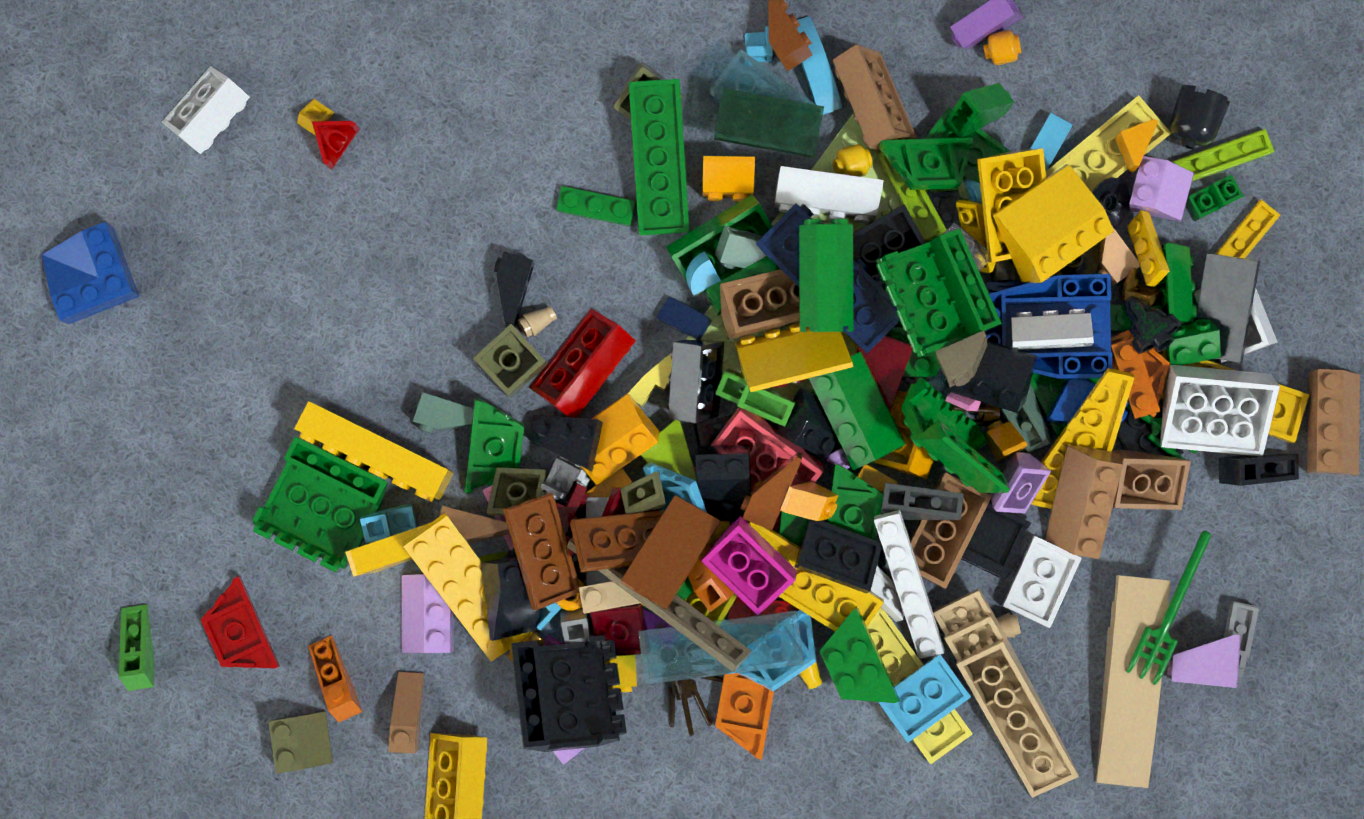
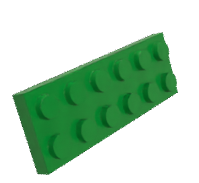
(659, 157)

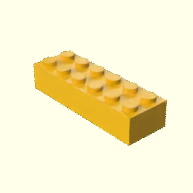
(373, 450)

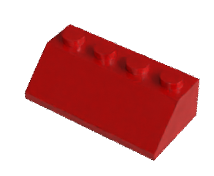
(583, 364)

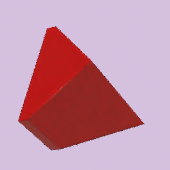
(333, 139)

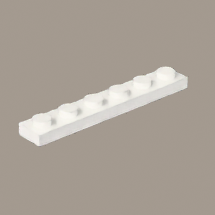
(909, 584)

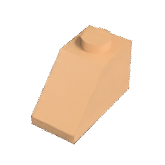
(1115, 258)

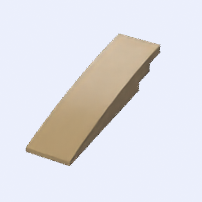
(1005, 693)
(1127, 701)

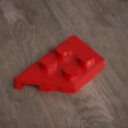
(237, 630)

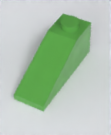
(136, 649)

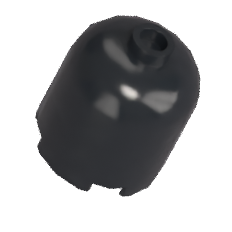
(1197, 116)

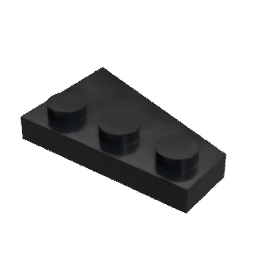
(568, 437)

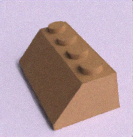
(872, 96)
(759, 303)
(1333, 422)
(1084, 500)
(941, 543)

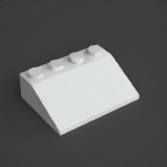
(1217, 410)

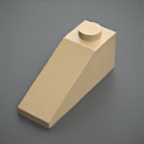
(604, 597)

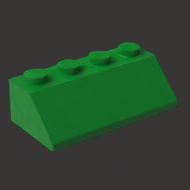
(744, 215)
(858, 412)

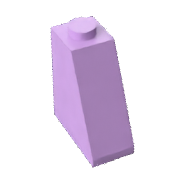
(1208, 664)

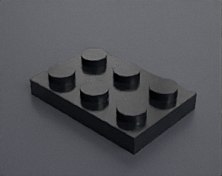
(838, 555)

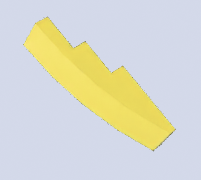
(656, 377)

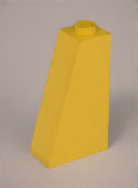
(380, 554)

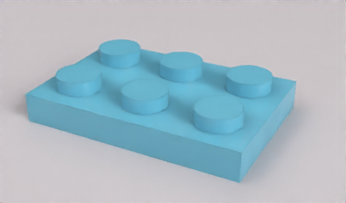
(925, 698)

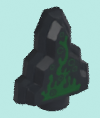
(1150, 326)

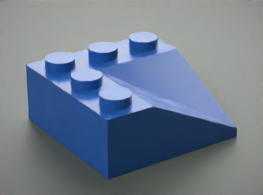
(88, 274)

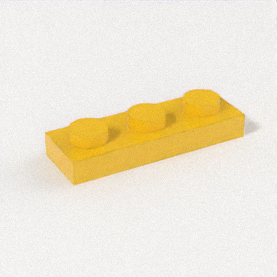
(1148, 248)

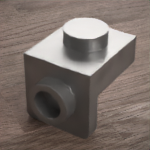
(561, 479)

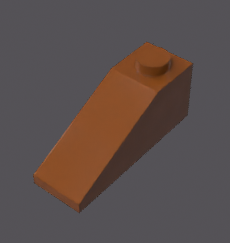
(767, 498)

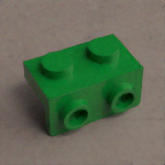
(1194, 343)

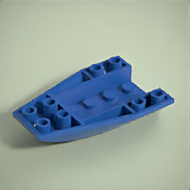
(1061, 295)

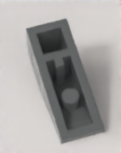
(922, 503)

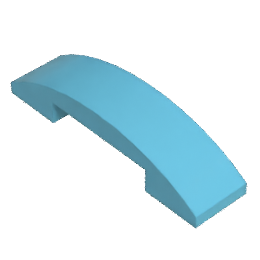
(818, 71)

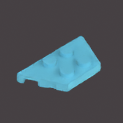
(677, 485)
(776, 677)

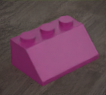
(749, 566)

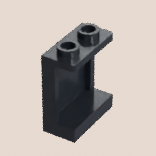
(996, 541)

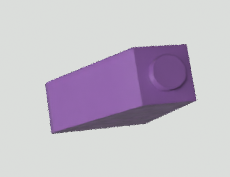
(985, 20)

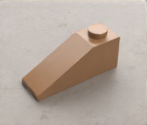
(476, 527)
(406, 713)

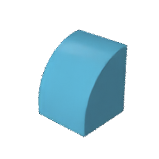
(701, 274)

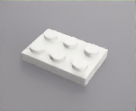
(1041, 582)

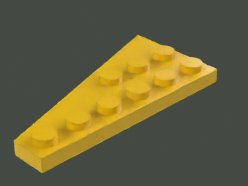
(1092, 426)

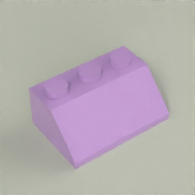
(425, 618)

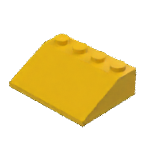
(1002, 181)
(1052, 225)
(790, 356)

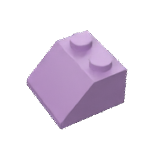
(1161, 189)
(1025, 478)

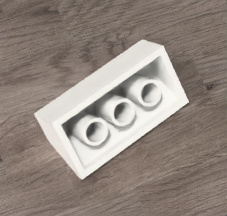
(829, 193)

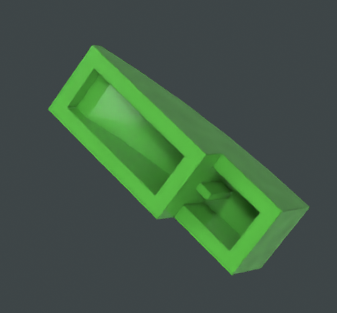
(763, 402)

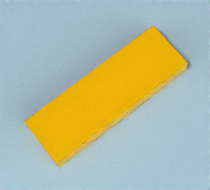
(1249, 231)

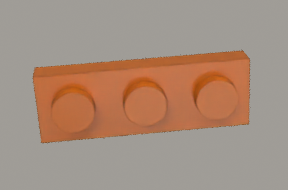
(1141, 396)

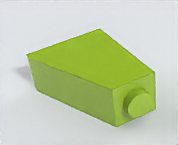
(671, 451)

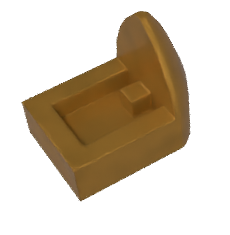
(1132, 288)

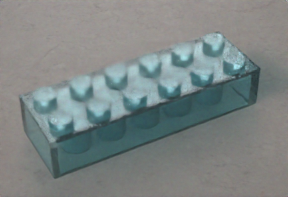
(674, 657)

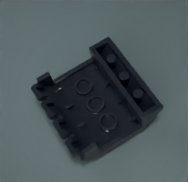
(568, 694)

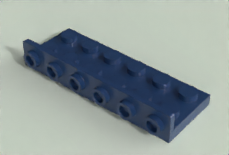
(872, 305)

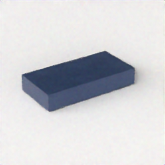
(684, 319)

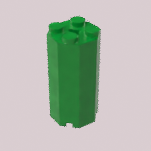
(825, 275)

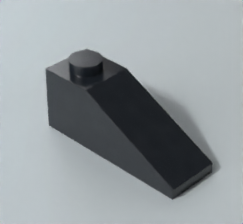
(513, 280)
(1258, 469)

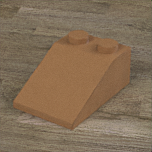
(1151, 481)

